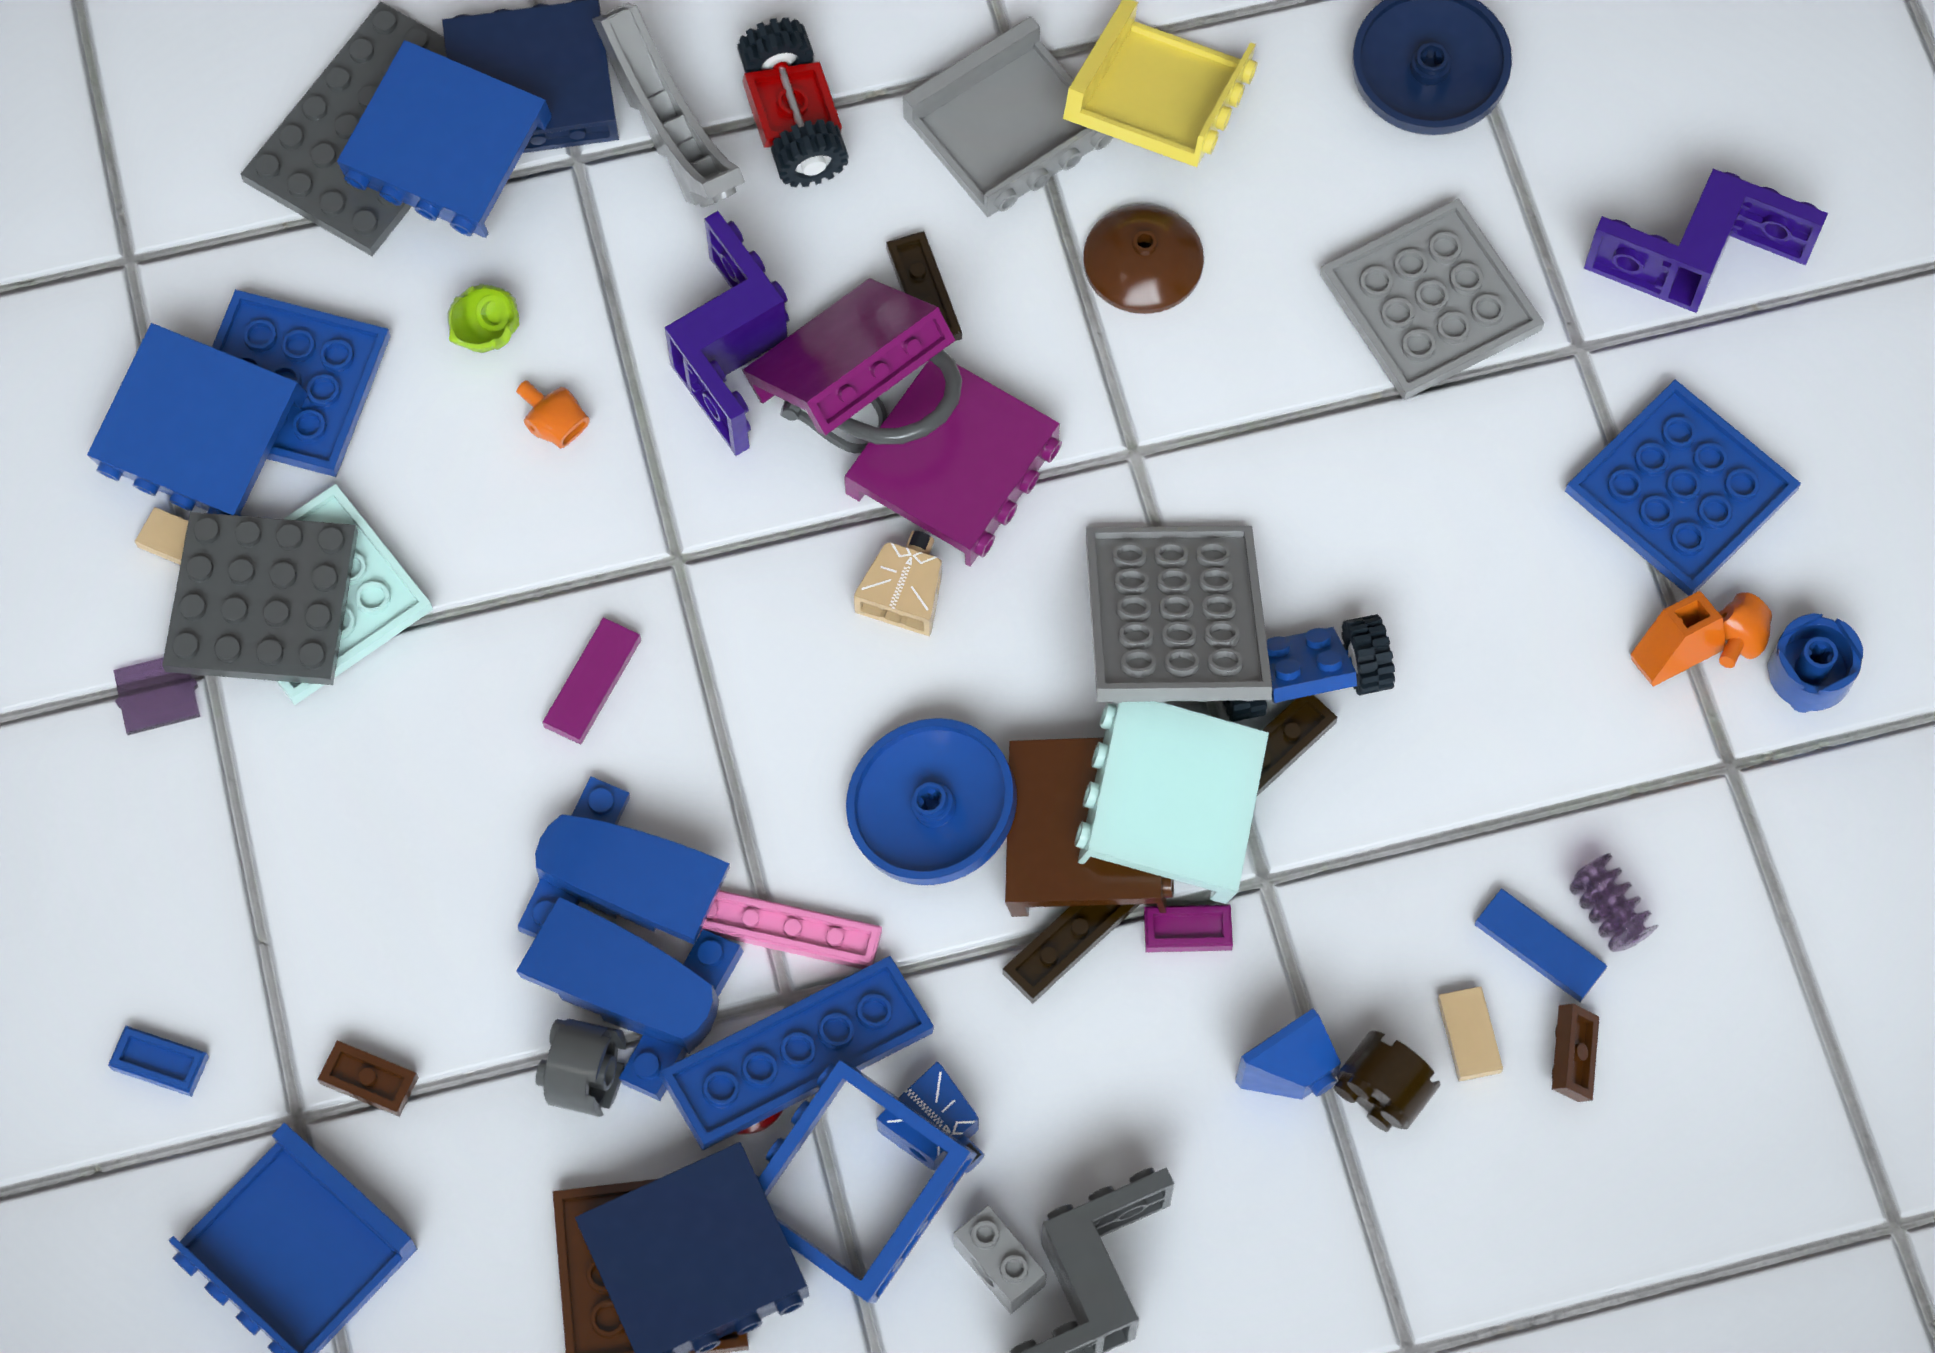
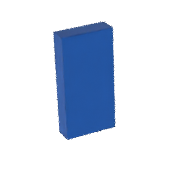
(158, 1061)

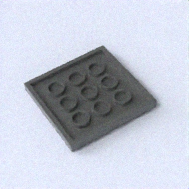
(260, 598)

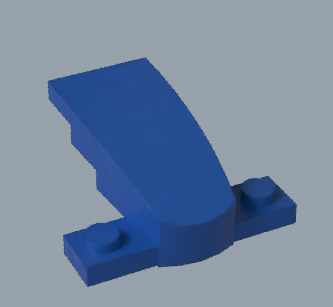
(621, 870)
(632, 985)

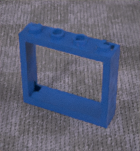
(918, 1216)

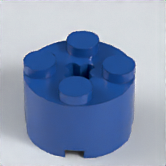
(1815, 662)

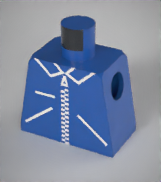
(943, 1104)

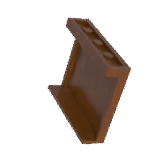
(1041, 841)

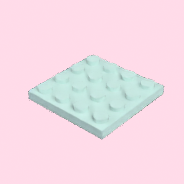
(380, 592)

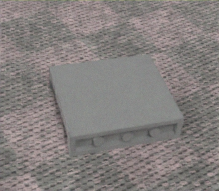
(1001, 119)

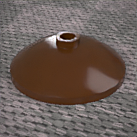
(1140, 277)

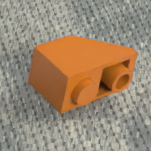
(1680, 639)

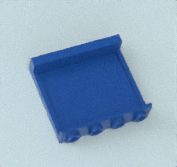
(441, 138)
(193, 423)
(294, 1248)

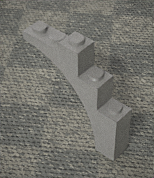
(676, 134)

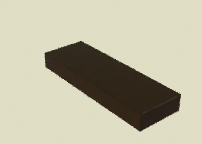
(920, 275)

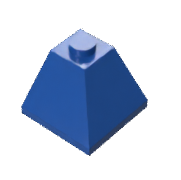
(1292, 1061)

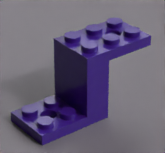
(1724, 210)
(727, 331)

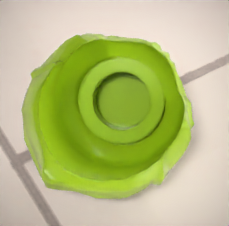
(483, 318)

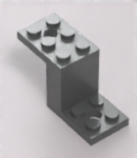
(1086, 1270)

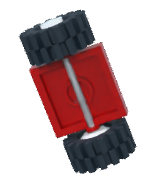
(792, 102)

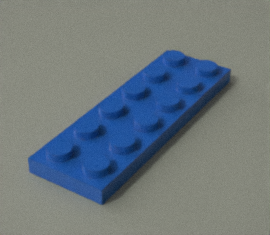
(785, 1053)

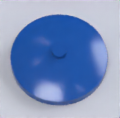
(931, 801)

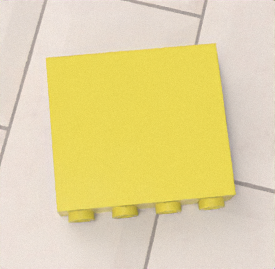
(1157, 88)

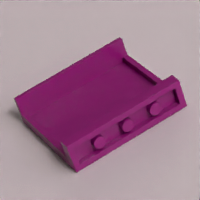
(850, 353)
(966, 471)

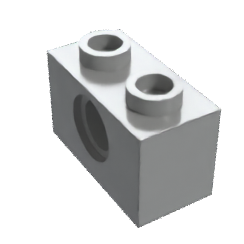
(999, 1259)

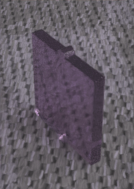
(154, 697)

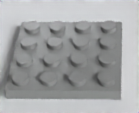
(1431, 299)

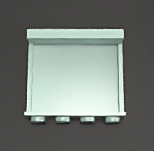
(1173, 794)

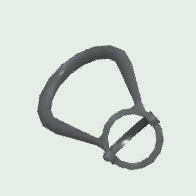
(889, 436)

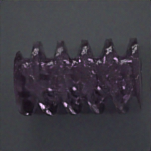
(1611, 905)

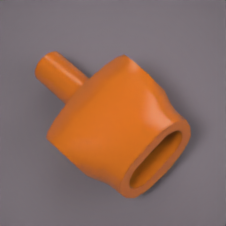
(553, 416)
(1745, 628)

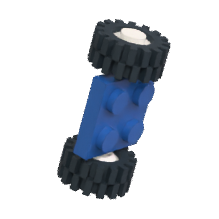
(1321, 664)

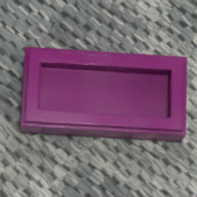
(1188, 928)

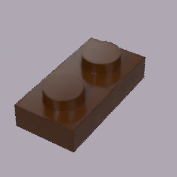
(1575, 1052)
(368, 1078)

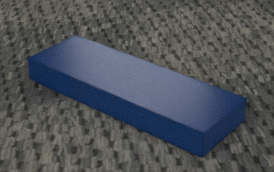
(1540, 945)

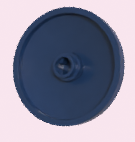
(1431, 63)

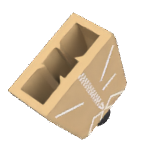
(902, 585)

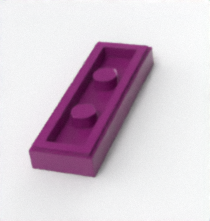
(592, 681)

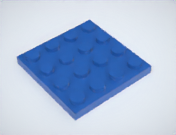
(322, 352)
(1682, 487)

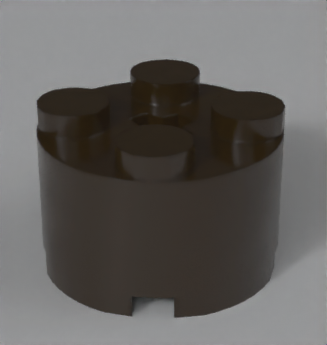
(1386, 1082)

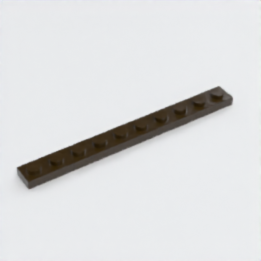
(1085, 926)

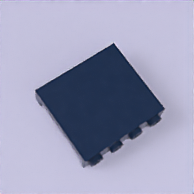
(548, 54)
(694, 1256)

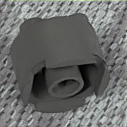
(581, 1066)

